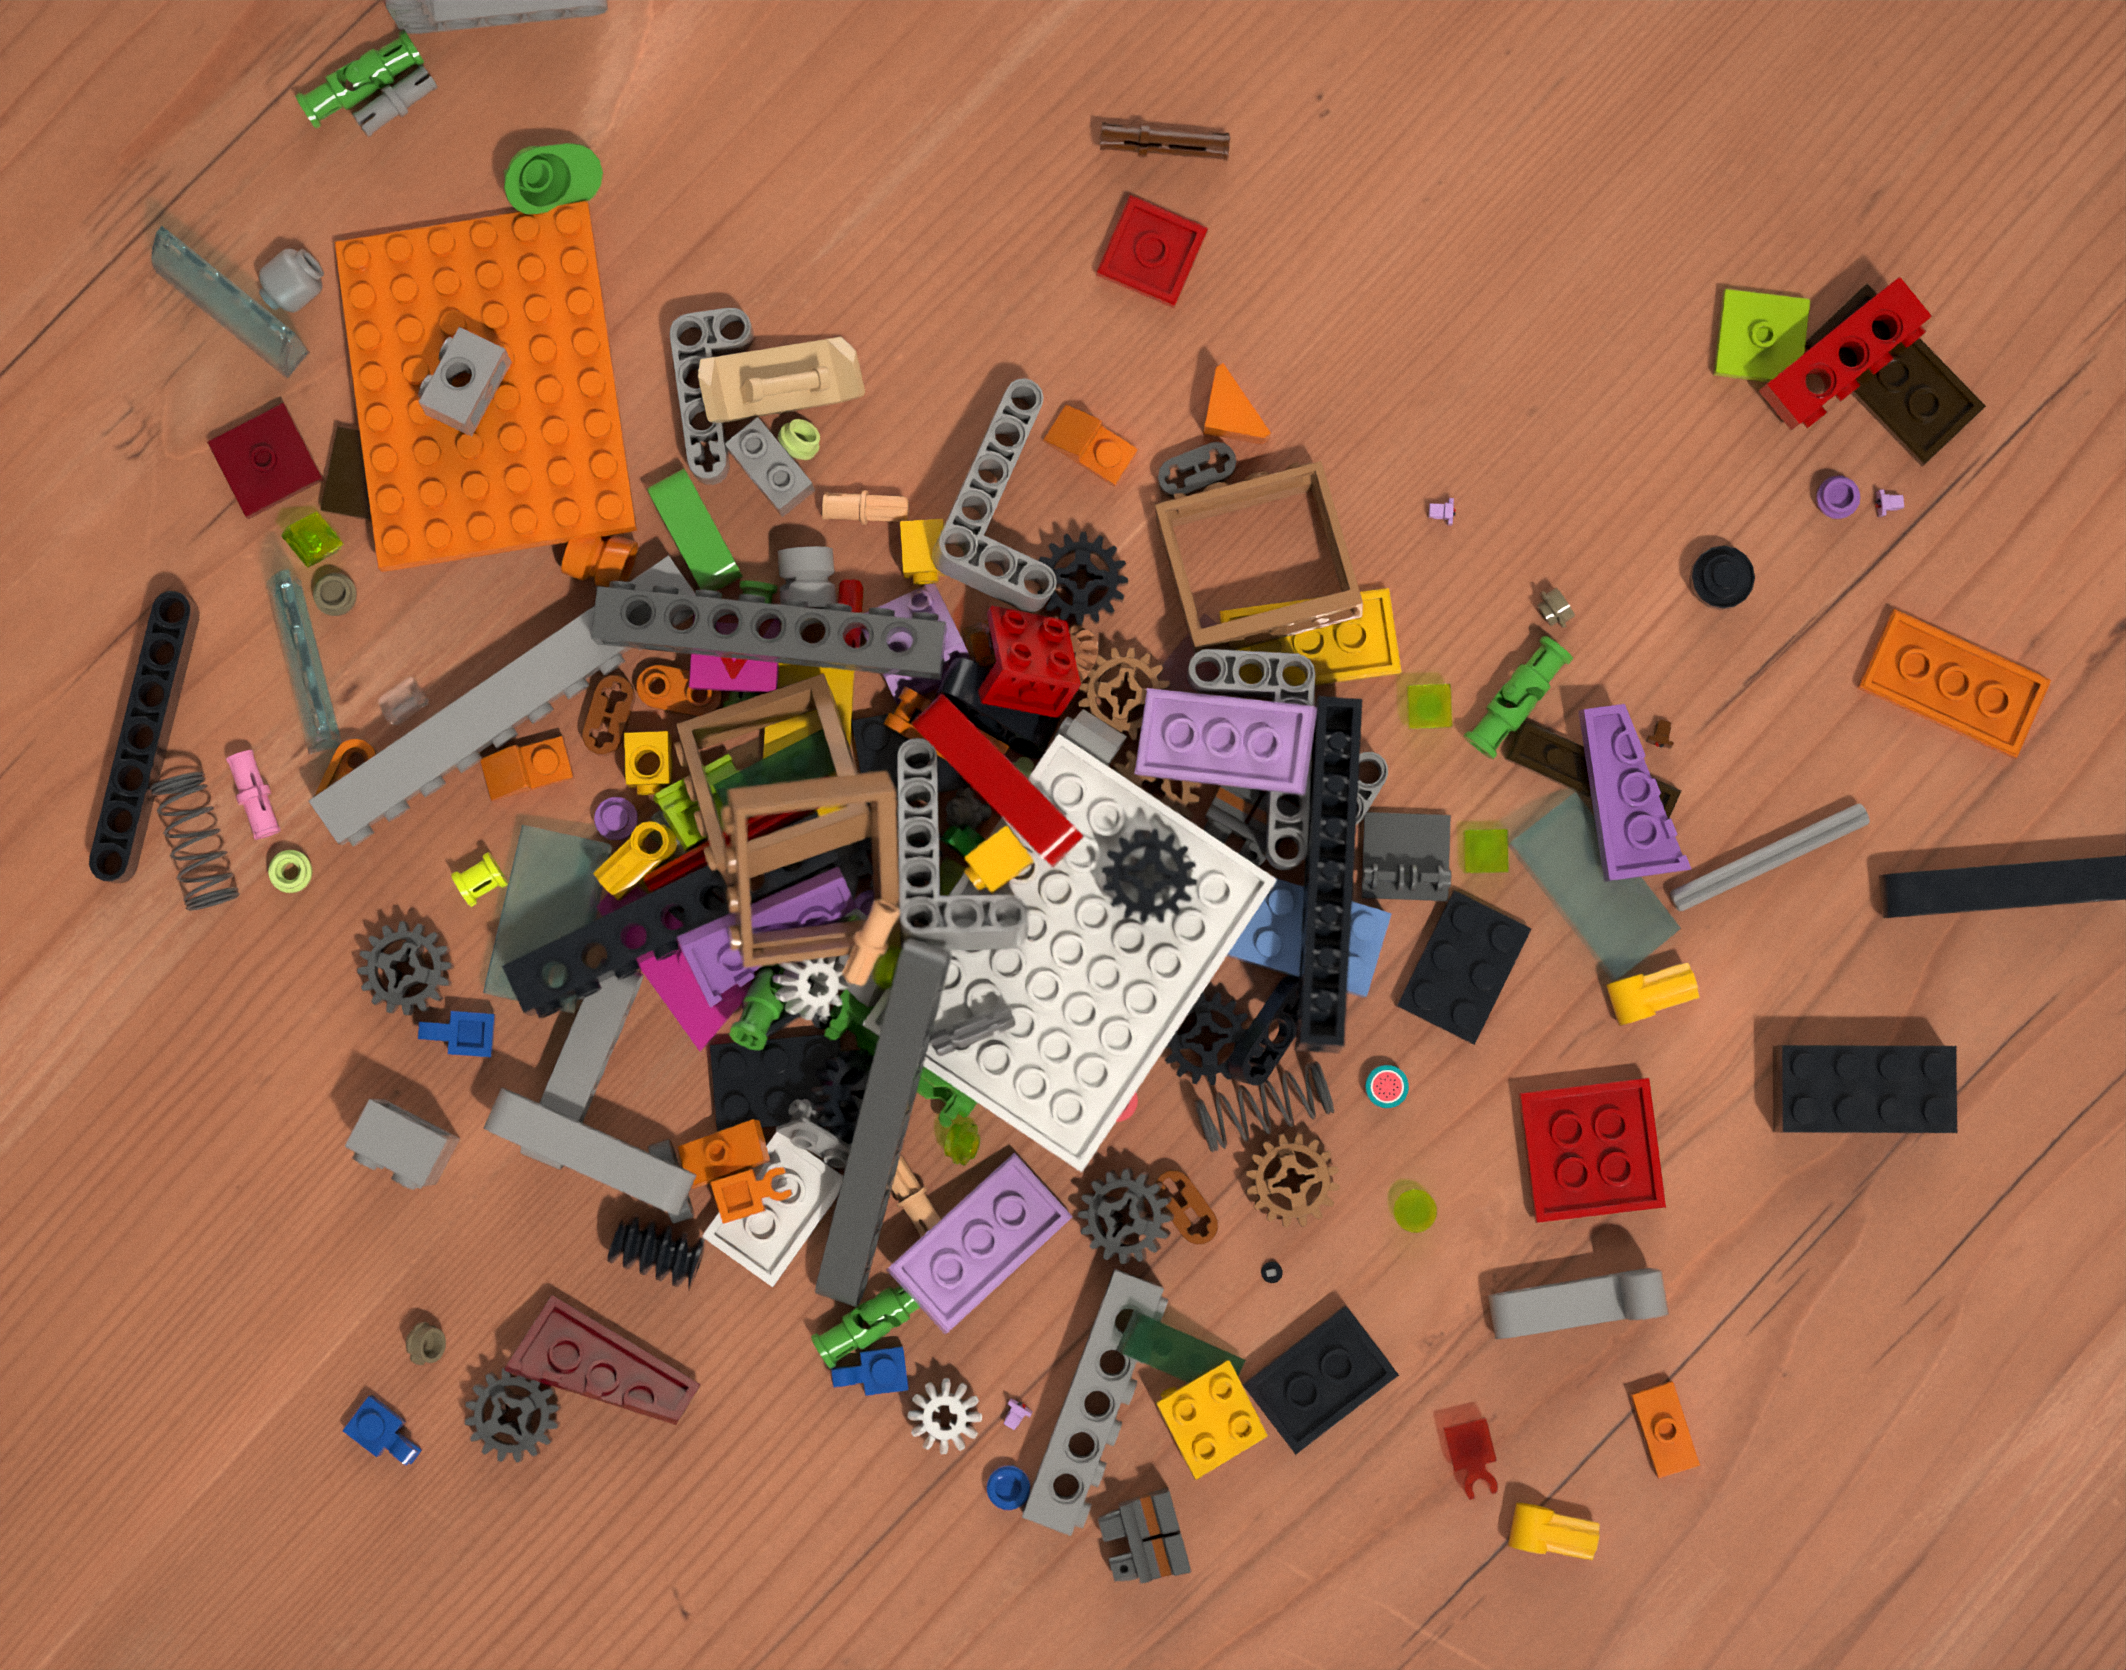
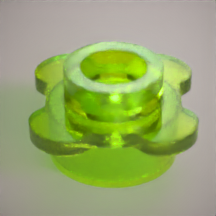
(962, 1143)

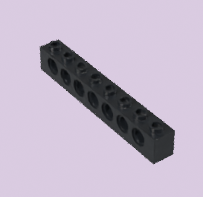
(1329, 876)
(530, 972)

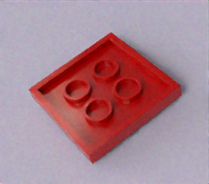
(1592, 1150)

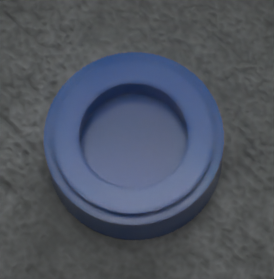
(1008, 1487)

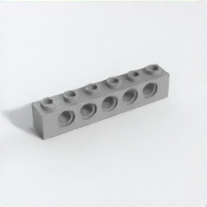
(1044, 1503)

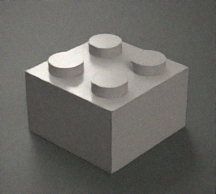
(401, 1143)

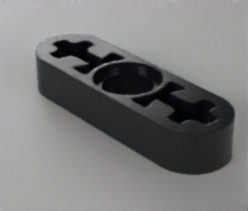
(1255, 1043)

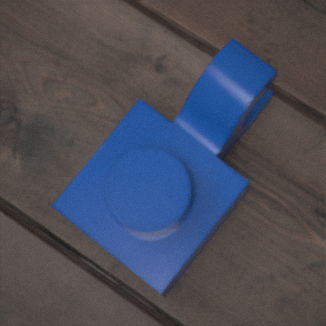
(466, 1034)
(879, 1370)
(378, 1429)

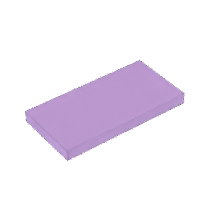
(1226, 741)
(979, 1243)

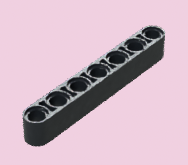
(137, 716)
(2003, 887)

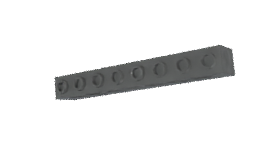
(618, 600)

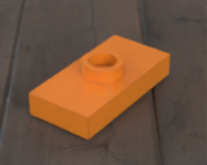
(725, 1153)
(1665, 1429)

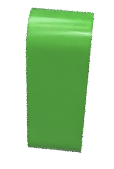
(694, 532)

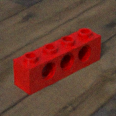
(1895, 307)

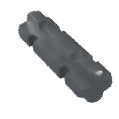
(972, 1030)

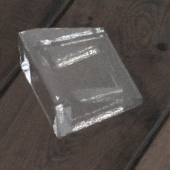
(403, 701)

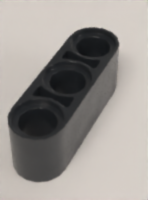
(1020, 730)

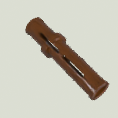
(1164, 141)

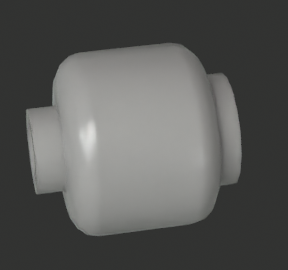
(290, 280)

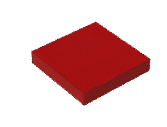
(1152, 251)

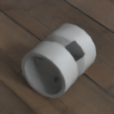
(807, 575)

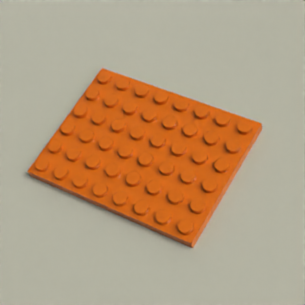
(551, 441)

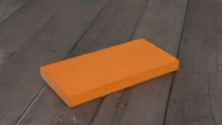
(1954, 684)

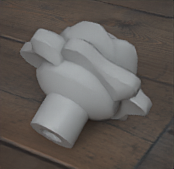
(966, 810)

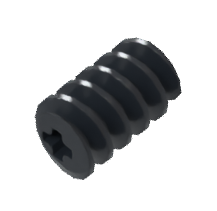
(657, 1251)

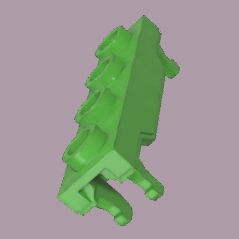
(852, 1016)

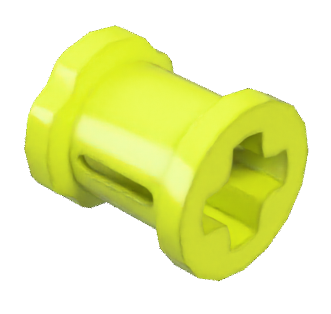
(479, 879)

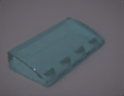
(226, 303)
(303, 662)
(545, 899)
(1614, 918)

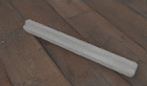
(1769, 857)

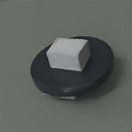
(821, 1022)
(1272, 1272)

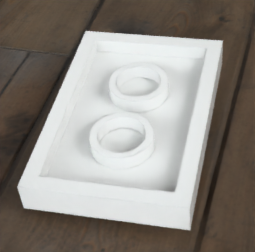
(772, 1238)

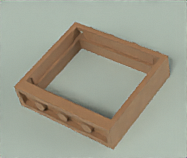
(1277, 623)
(750, 715)
(819, 940)

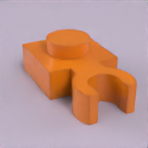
(743, 1195)

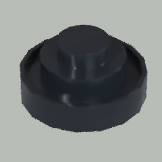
(1722, 577)

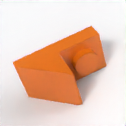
(1090, 444)
(527, 768)

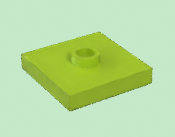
(1759, 334)

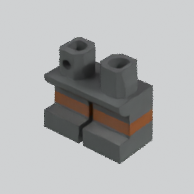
(1229, 814)
(1149, 1557)

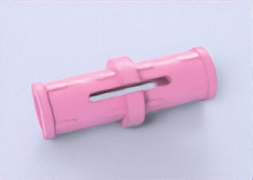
(253, 794)

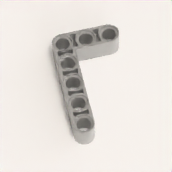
(450, 15)
(984, 498)
(1274, 687)
(924, 864)

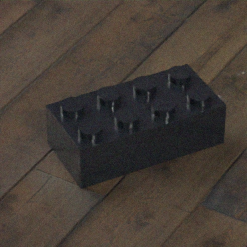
(1864, 1089)

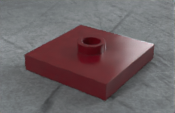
(265, 460)

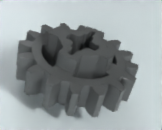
(397, 987)
(1108, 1209)
(522, 1433)

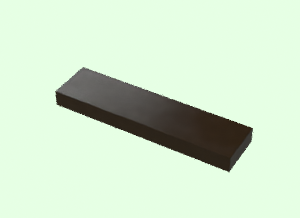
(1565, 762)

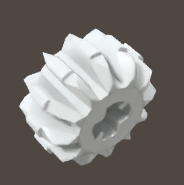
(797, 990)
(933, 1425)

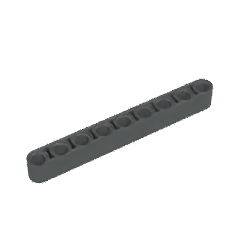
(883, 1121)

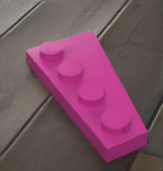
(676, 981)

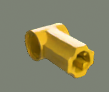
(632, 861)
(1643, 995)
(1542, 1530)

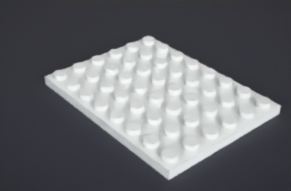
(1088, 986)

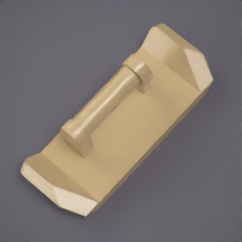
(779, 380)

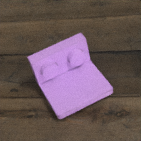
(926, 600)

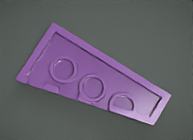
(1627, 808)
(807, 904)

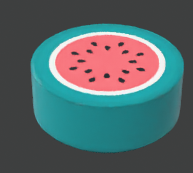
(1386, 1086)

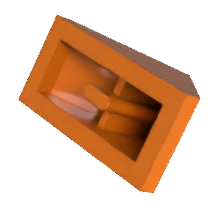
(1231, 413)

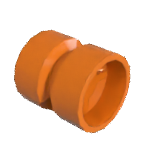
(600, 558)

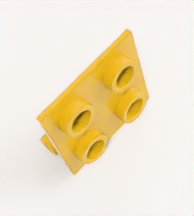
(1211, 1419)

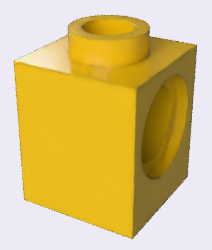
(917, 543)
(648, 742)
(997, 861)

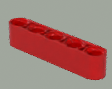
(997, 780)

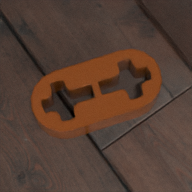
(598, 713)
(1194, 1201)

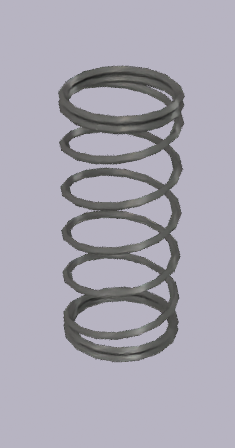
(185, 785)
(1211, 1133)

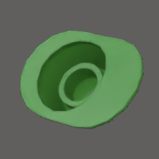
(551, 176)

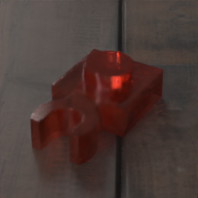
(1471, 1449)

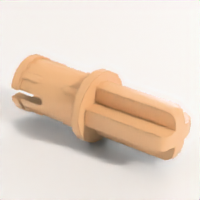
(864, 507)
(870, 942)
(914, 1199)

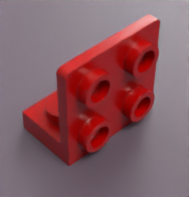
(1033, 663)

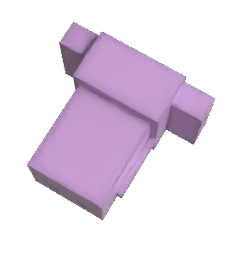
(1888, 502)
(1443, 511)
(1016, 1414)

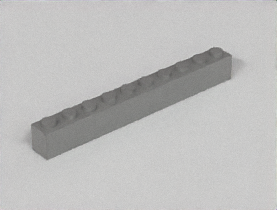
(479, 719)

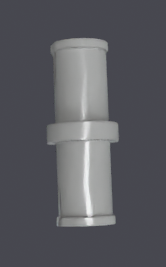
(394, 100)

